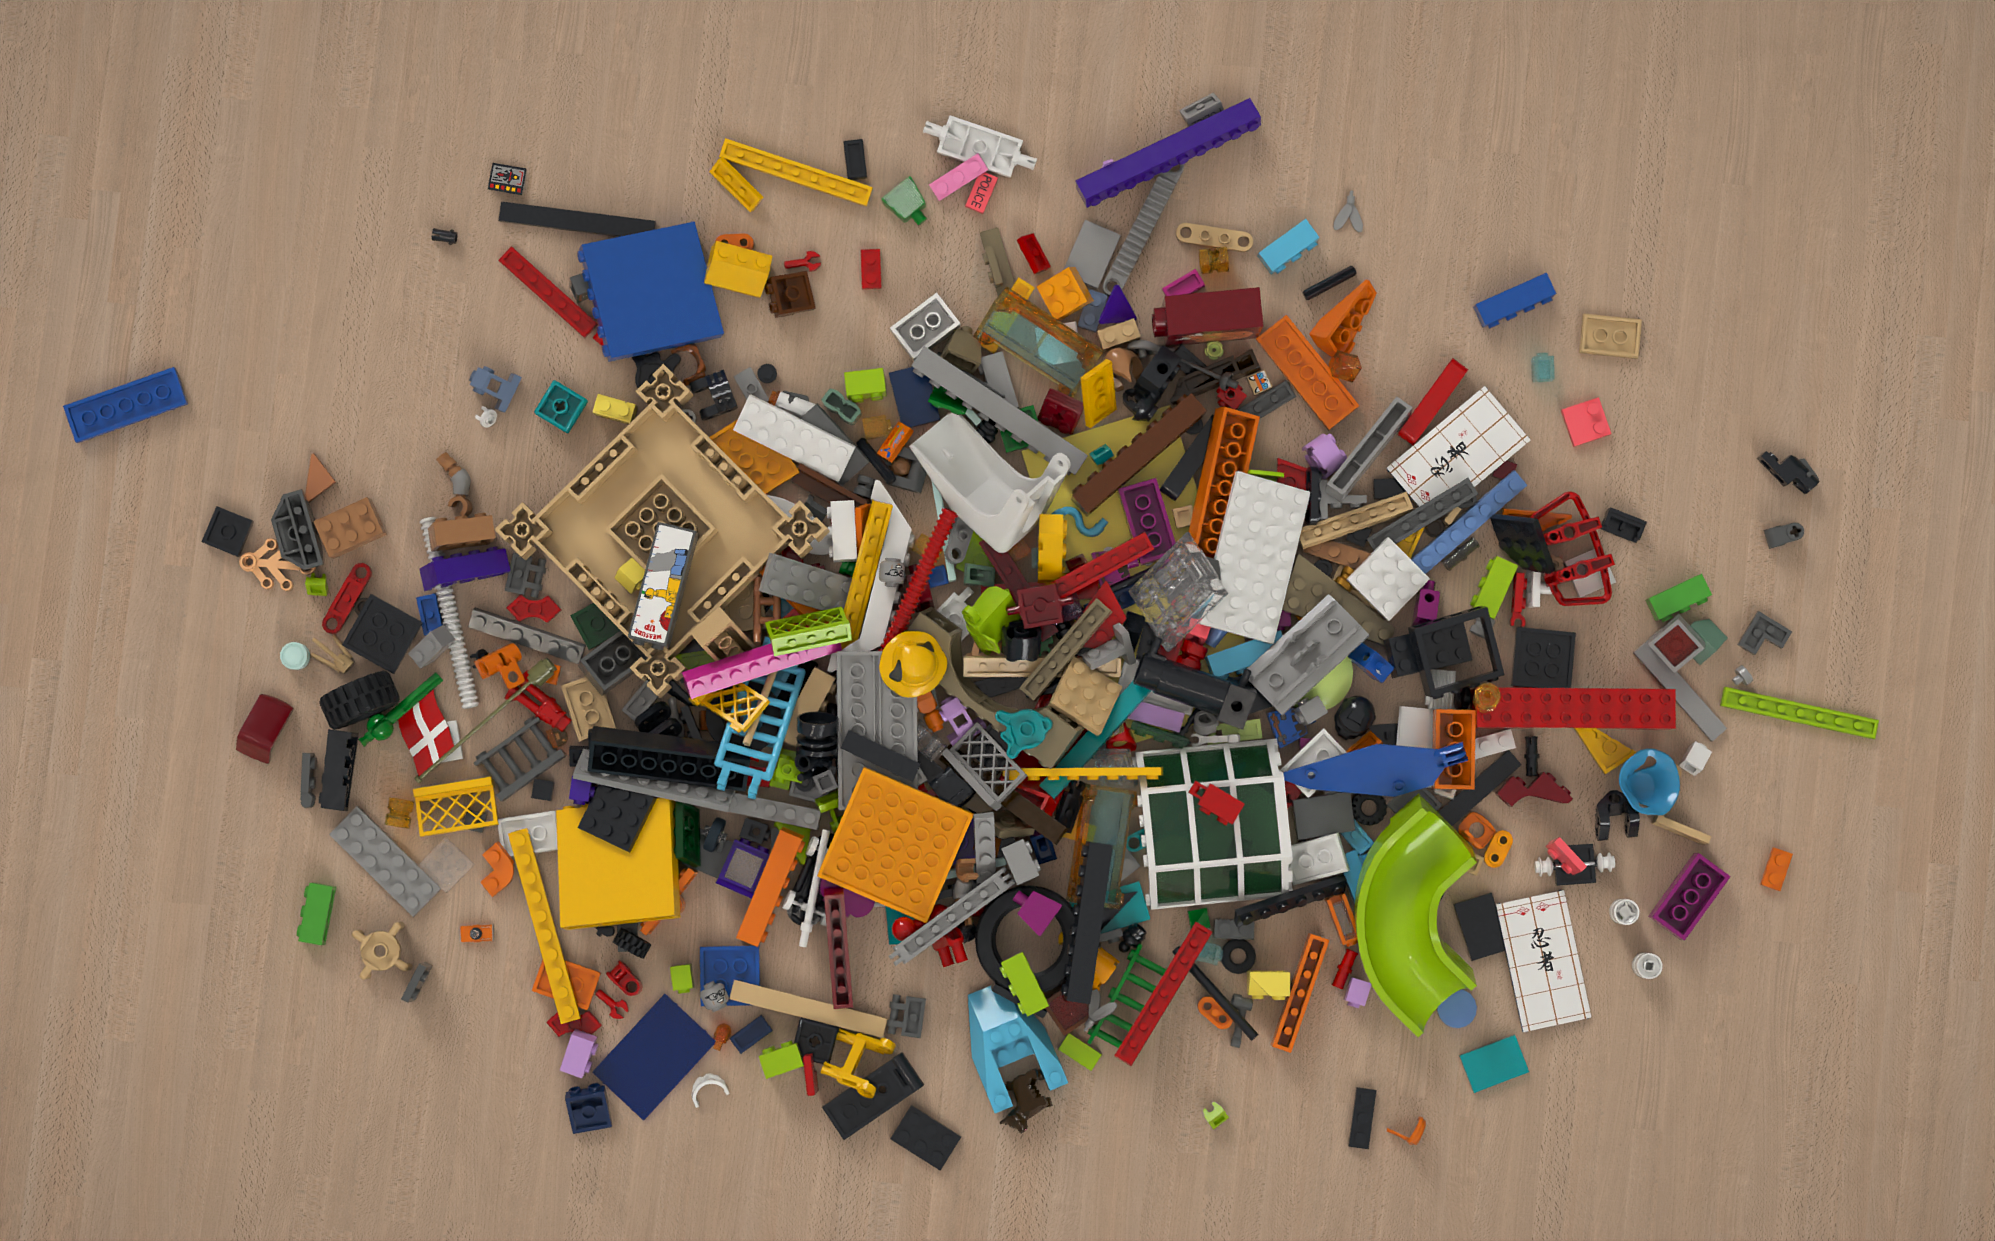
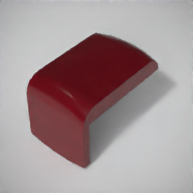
(263, 727)

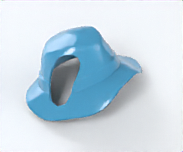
(1652, 786)

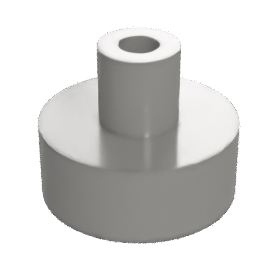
(1742, 676)

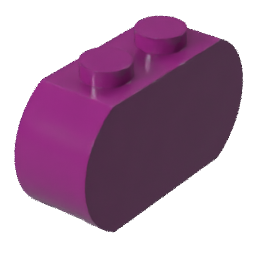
(854, 903)

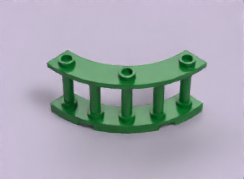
(1115, 994)

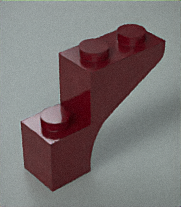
(1541, 787)

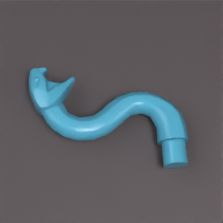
(1092, 532)

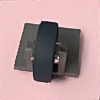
(713, 848)

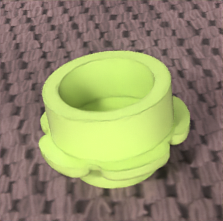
(1214, 355)

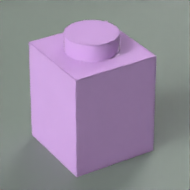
(1357, 992)

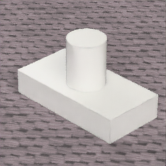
(1534, 589)

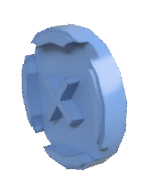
(1458, 1009)

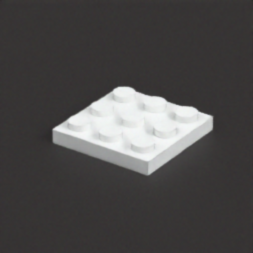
(1388, 579)

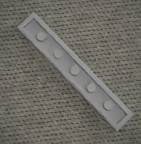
(1685, 695)

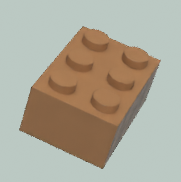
(350, 528)
(461, 532)

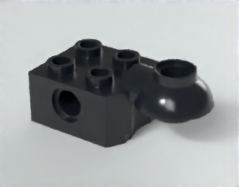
(1154, 382)

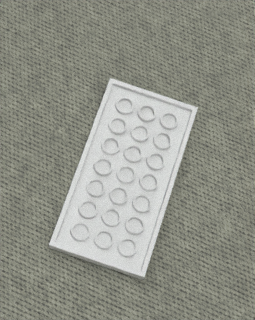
(1257, 555)

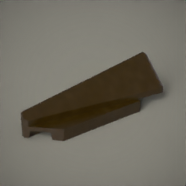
(1200, 382)

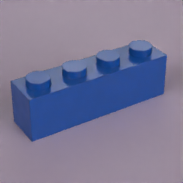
(1514, 300)

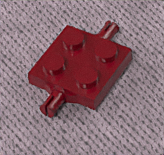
(1040, 605)

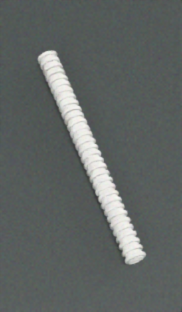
(451, 622)

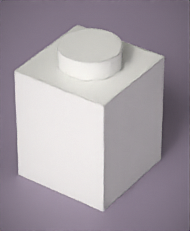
(1695, 758)

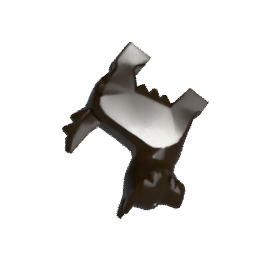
(1027, 1098)

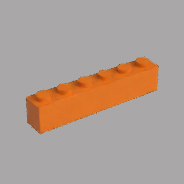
(770, 886)
(1300, 992)

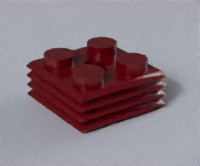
(1060, 411)

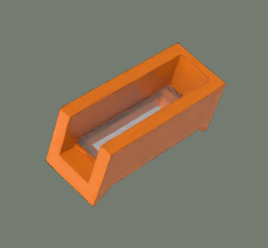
(1342, 919)

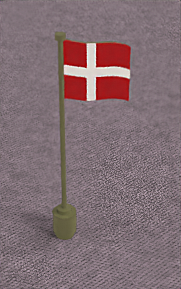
(429, 733)

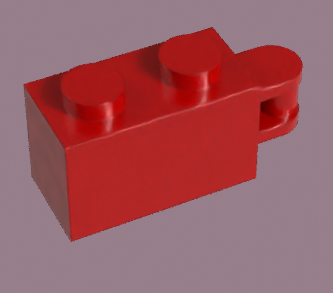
(1217, 802)

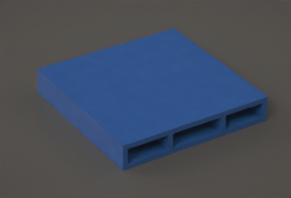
(650, 291)

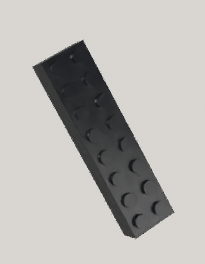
(662, 758)

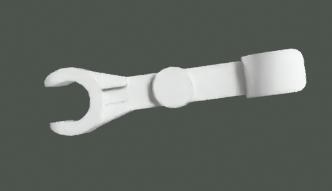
(1215, 739)

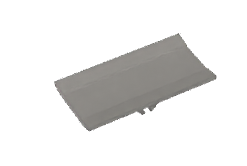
(1306, 654)

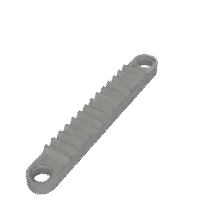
(1142, 228)

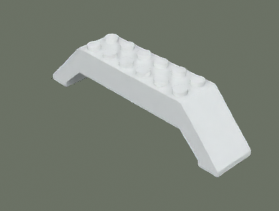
(883, 598)

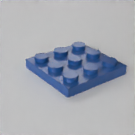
(728, 964)

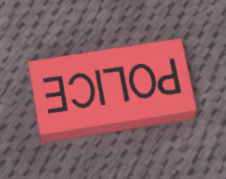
(981, 192)

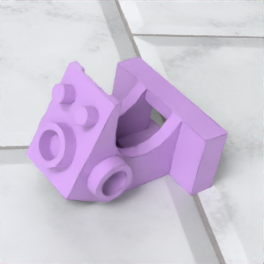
(952, 708)

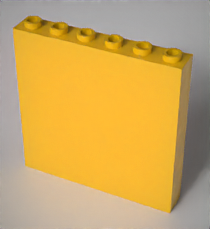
(611, 885)

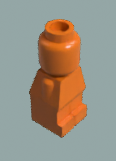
(927, 705)

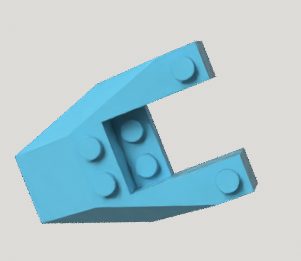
(1003, 1036)

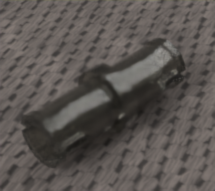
(1460, 553)

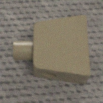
(963, 350)

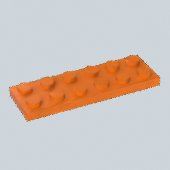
(1307, 372)

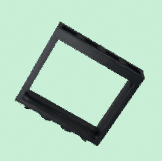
(1422, 661)

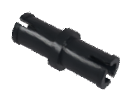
(1531, 756)

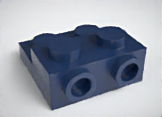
(588, 1108)

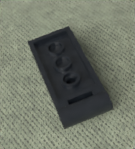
(853, 1111)

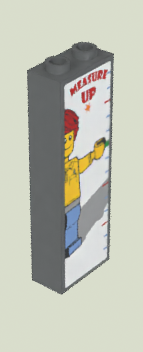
(663, 586)

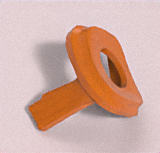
(1464, 826)
(1416, 1135)

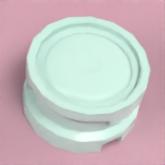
(295, 656)

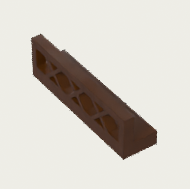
(824, 487)

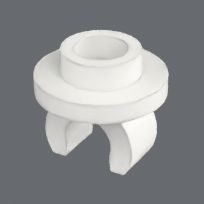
(488, 417)

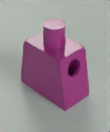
(1036, 910)

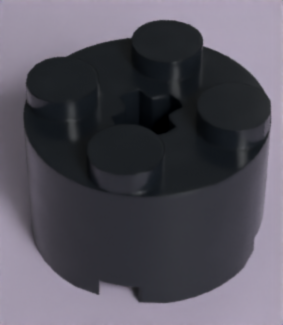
(1021, 642)

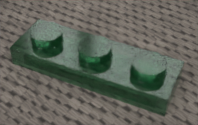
(1160, 735)

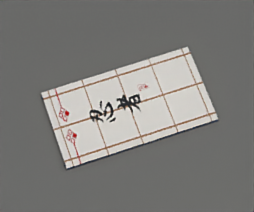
(1462, 446)
(1543, 961)

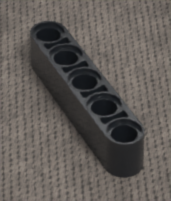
(1188, 464)

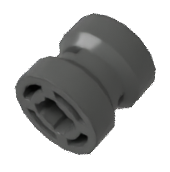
(864, 486)

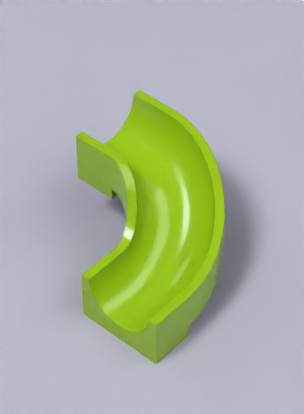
(1398, 909)

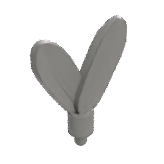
(1351, 212)
(1096, 1012)

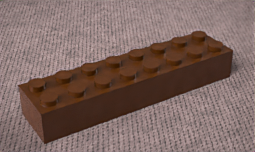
(1139, 454)

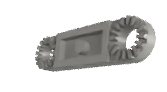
(959, 540)

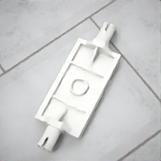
(965, 139)

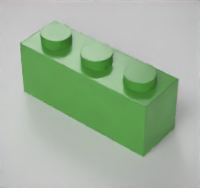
(1679, 598)
(316, 913)

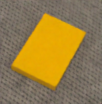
(1098, 393)

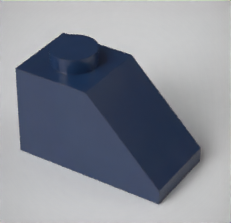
(1043, 848)

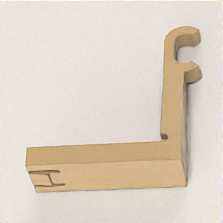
(1681, 829)

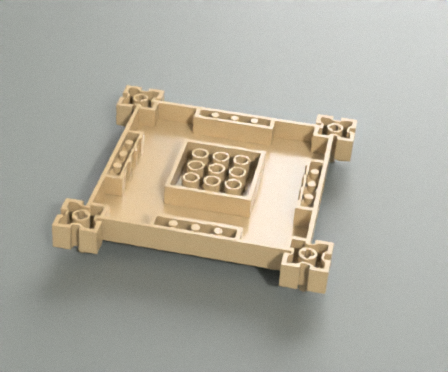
(670, 475)

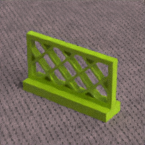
(804, 638)

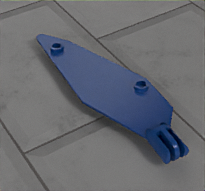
(1378, 769)

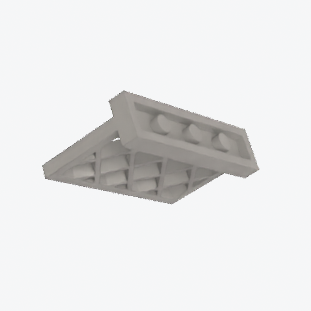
(970, 774)

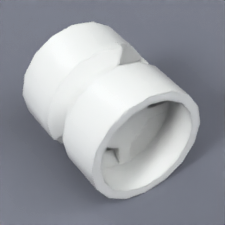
(1624, 911)
(1647, 965)

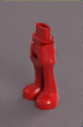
(548, 711)

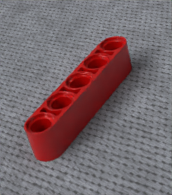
(1432, 401)

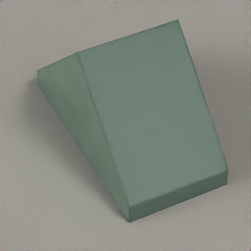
(979, 575)

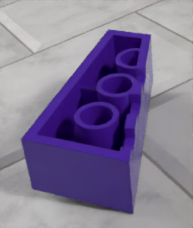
(464, 568)

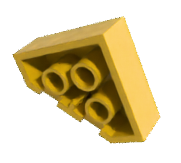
(1051, 547)

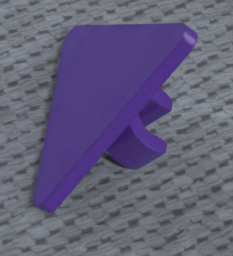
(1117, 308)

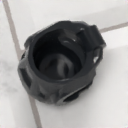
(1354, 717)

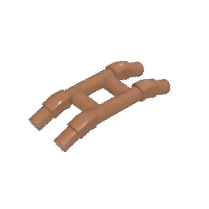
(757, 602)

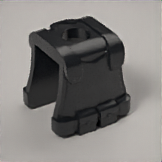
(952, 788)

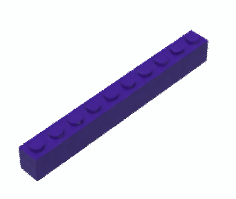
(1168, 153)

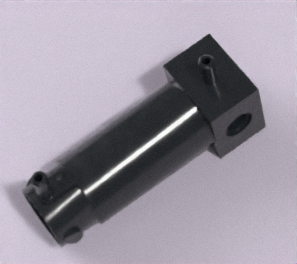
(1196, 687)

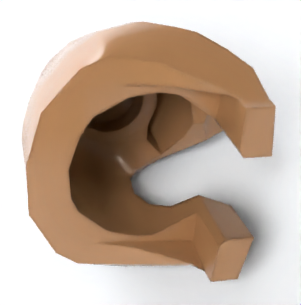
(1121, 365)

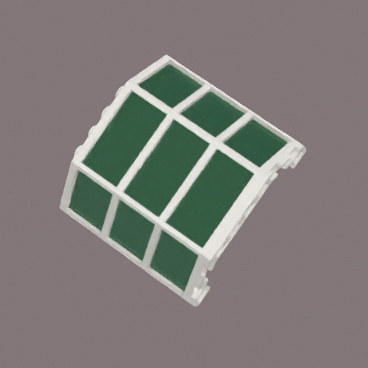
(1193, 854)

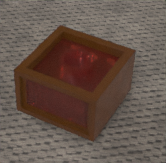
(1065, 1013)

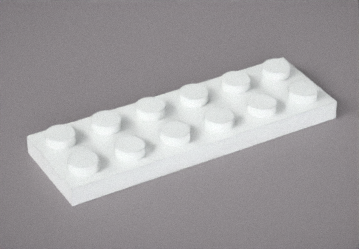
(794, 438)

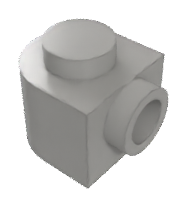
(1205, 723)

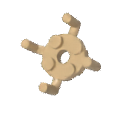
(392, 948)

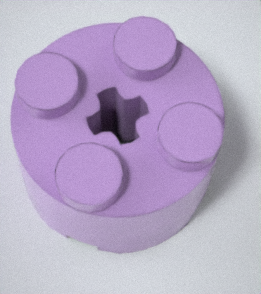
(1324, 454)

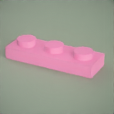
(958, 176)

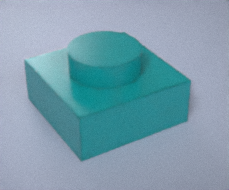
(1101, 454)

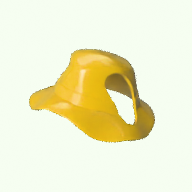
(920, 666)

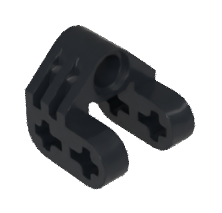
(720, 392)
(656, 720)
(1615, 804)

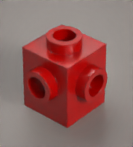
(1235, 401)

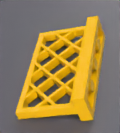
(448, 791)

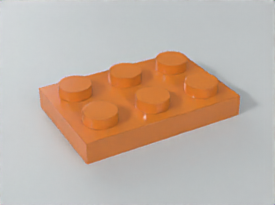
(582, 979)

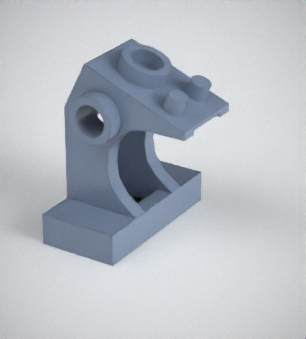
(481, 379)

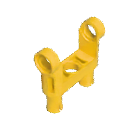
(845, 1074)

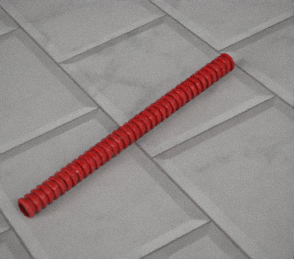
(921, 575)

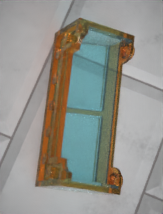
(1038, 341)
(1103, 819)

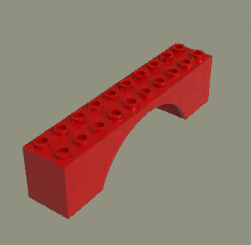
(1581, 709)

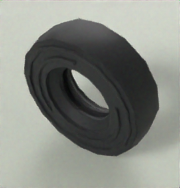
(1248, 962)

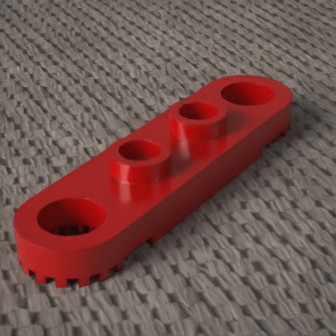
(346, 598)

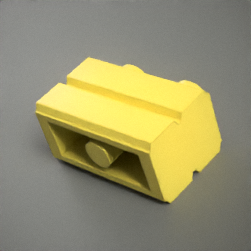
(614, 409)

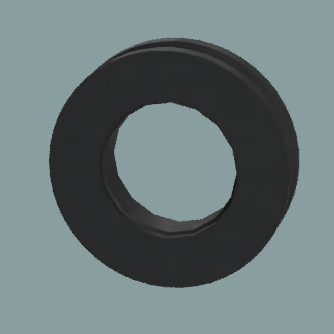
(717, 727)

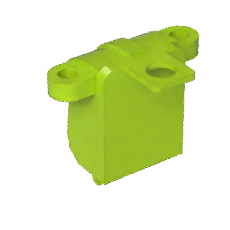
(987, 618)

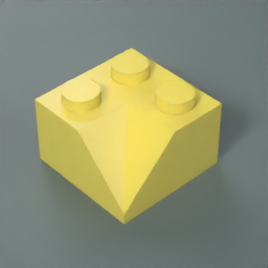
(1268, 983)

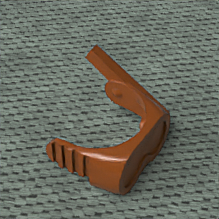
(700, 373)

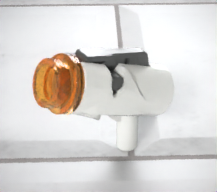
(791, 402)

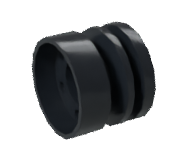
(817, 734)

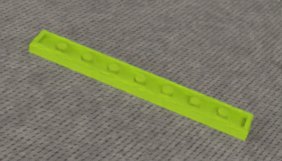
(1799, 713)

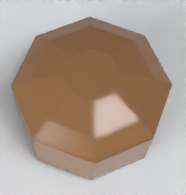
(900, 467)

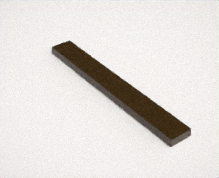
(1021, 807)

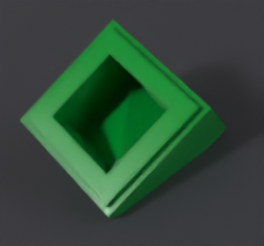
(1200, 916)

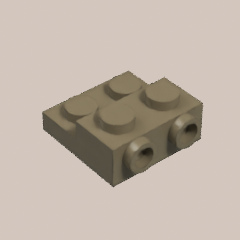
(1010, 825)

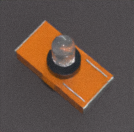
(476, 933)

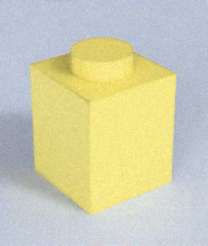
(630, 575)

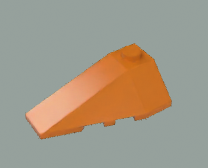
(1341, 323)

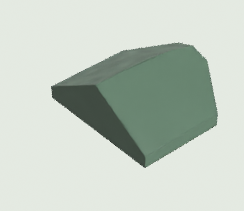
(1711, 636)

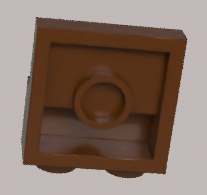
(789, 294)

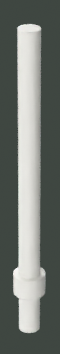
(806, 926)

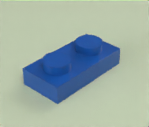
(429, 612)

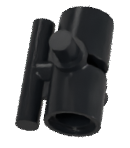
(811, 765)

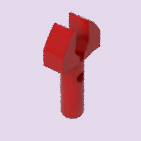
(804, 262)
(612, 1004)

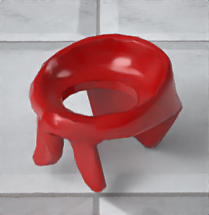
(1126, 736)

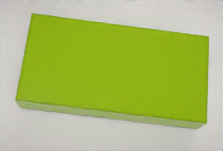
(1079, 1051)

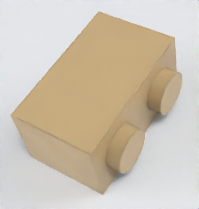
(1118, 335)

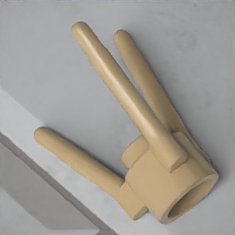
(342, 662)

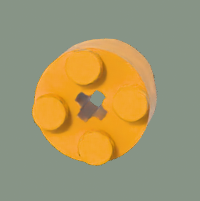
(1104, 967)

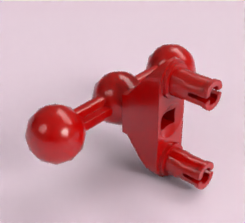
(905, 927)

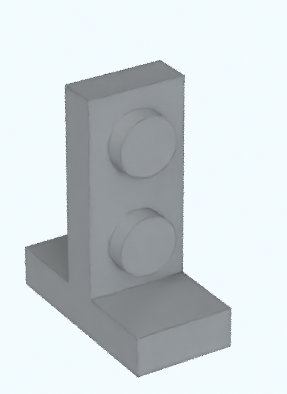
(1354, 501)
(1111, 650)

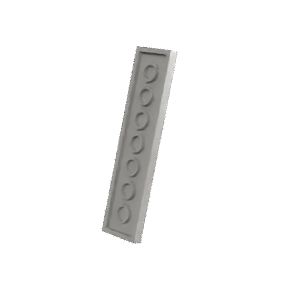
(686, 793)

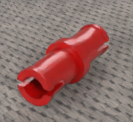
(1344, 968)

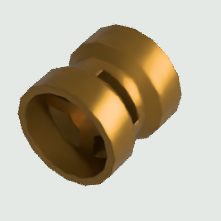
(1341, 580)

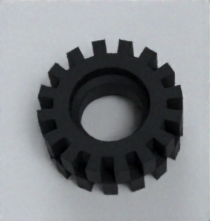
(1372, 819)
(632, 943)

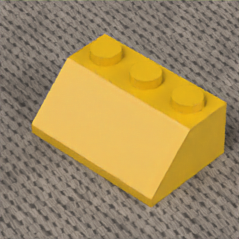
(737, 269)

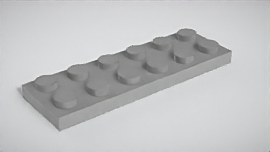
(805, 584)
(385, 861)

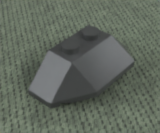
(296, 531)

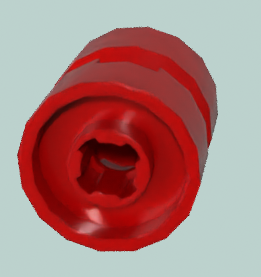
(1192, 654)

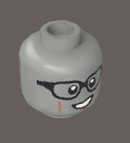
(891, 572)
(714, 996)

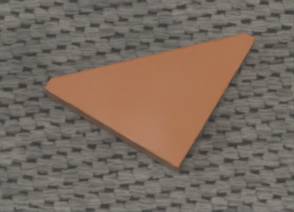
(318, 479)

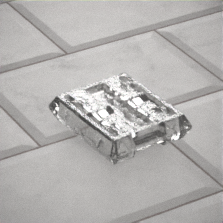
(1177, 587)

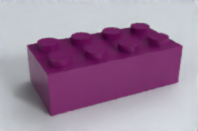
(1147, 513)
(1689, 896)

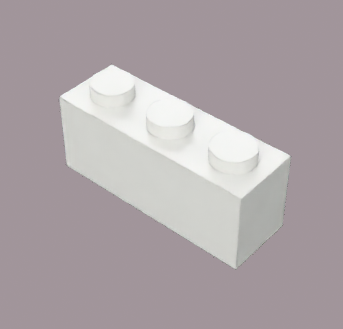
(842, 531)

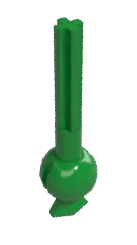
(381, 726)

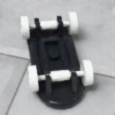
(797, 899)

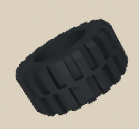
(359, 700)

